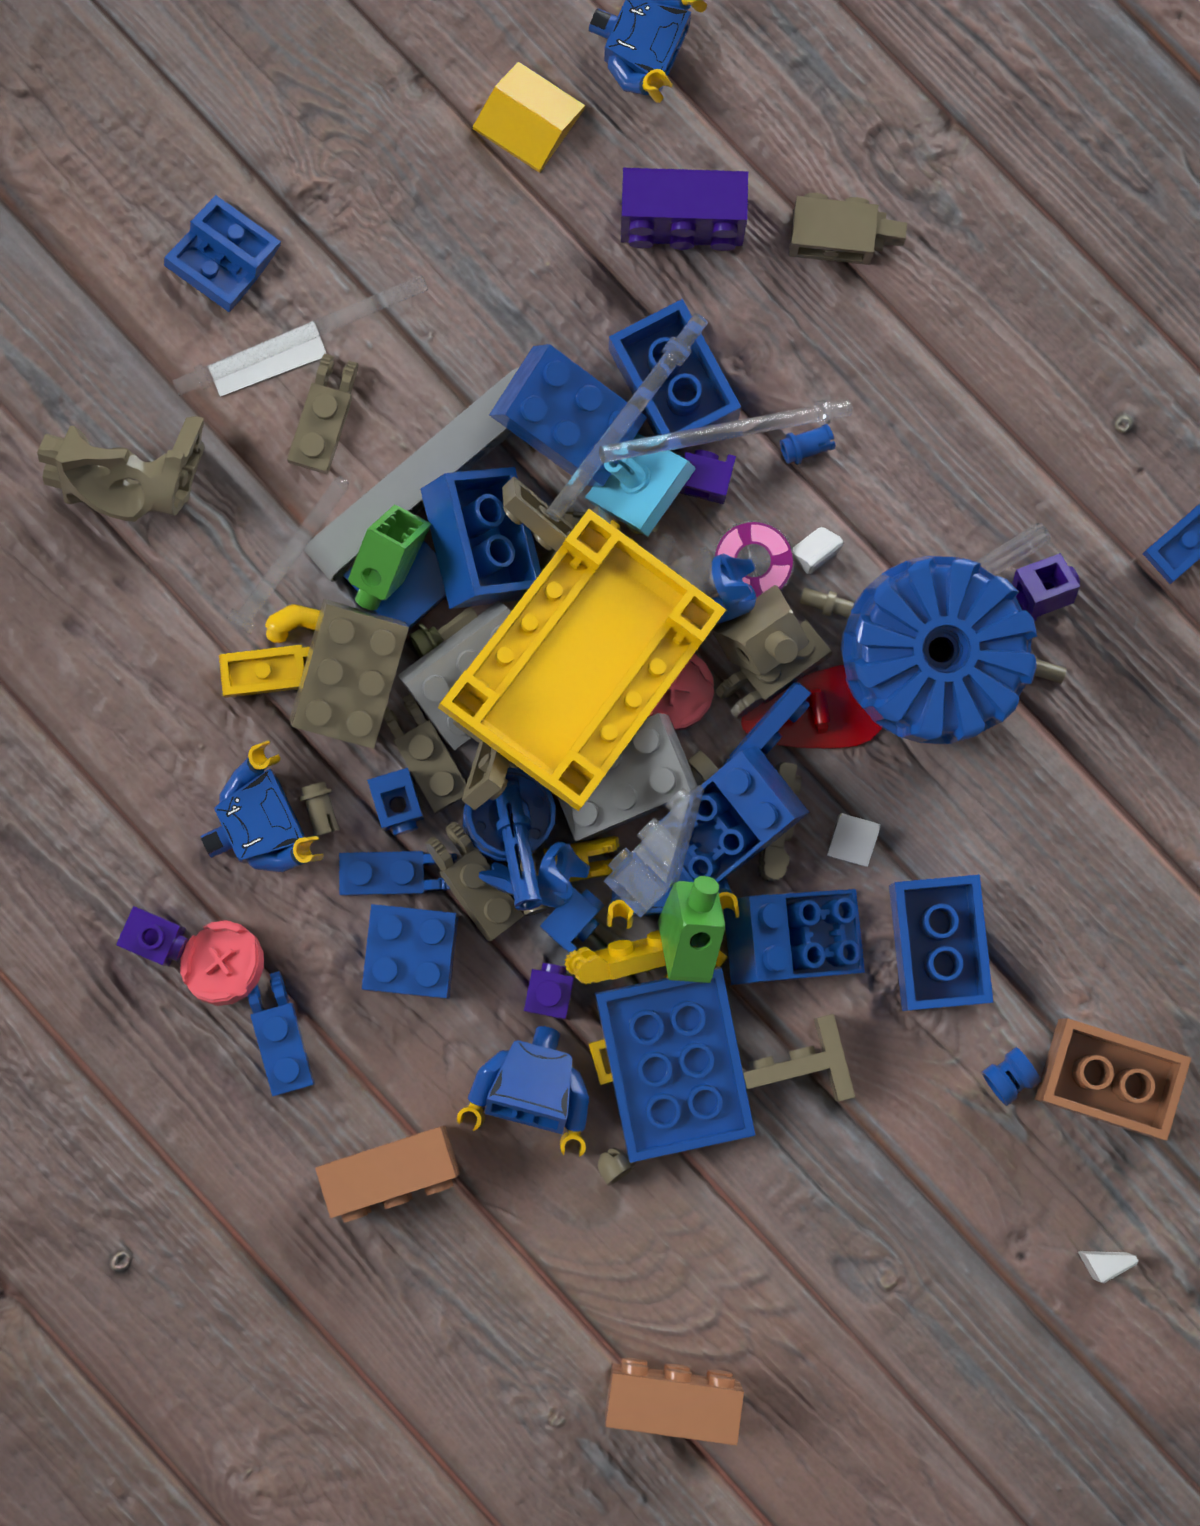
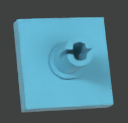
(642, 488)

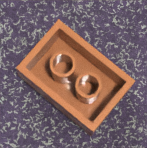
(1113, 1078)
(388, 1174)
(674, 1402)

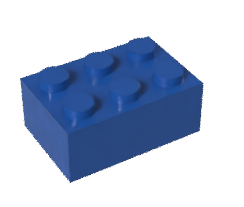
(692, 393)
(560, 410)
(475, 542)
(941, 942)

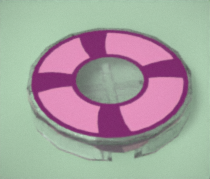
(766, 547)

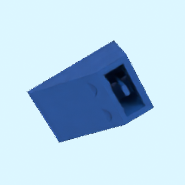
(739, 816)
(794, 936)

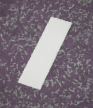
(272, 366)

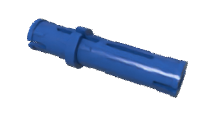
(525, 890)

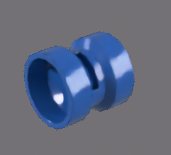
(1019, 1075)

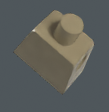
(763, 635)

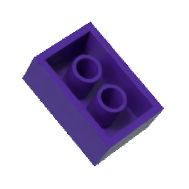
(684, 208)

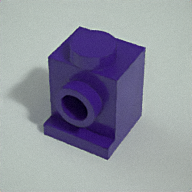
(710, 477)
(1046, 585)

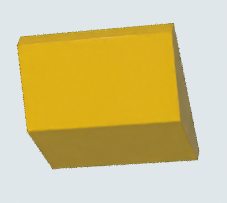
(528, 116)

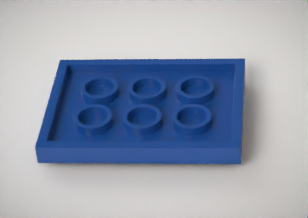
(674, 1066)

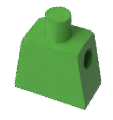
(387, 555)
(688, 912)

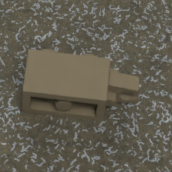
(841, 229)

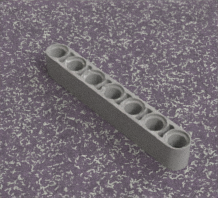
(451, 450)

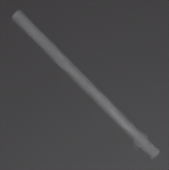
(204, 375)
(821, 412)

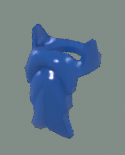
(733, 593)
(552, 877)

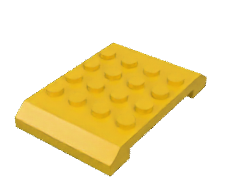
(582, 659)

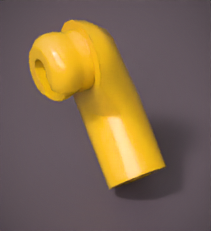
(288, 619)

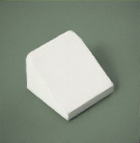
(817, 549)
(853, 839)
(1107, 1265)

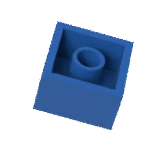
(410, 951)

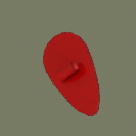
(829, 721)

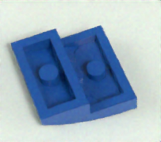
(222, 253)

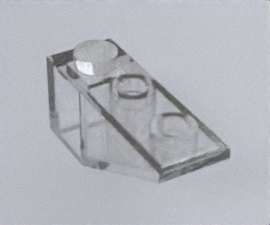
(657, 861)

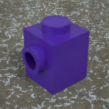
(152, 937)
(549, 991)

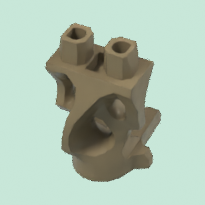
(103, 475)

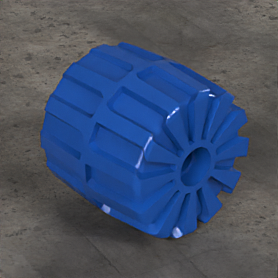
(890, 641)

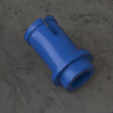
(807, 444)

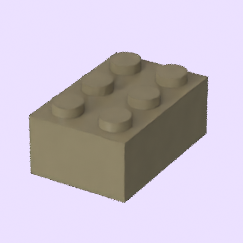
(348, 674)

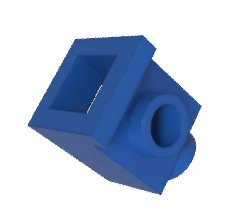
(393, 786)
(573, 920)

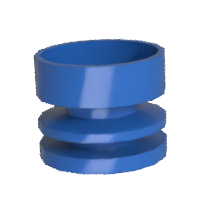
(537, 805)

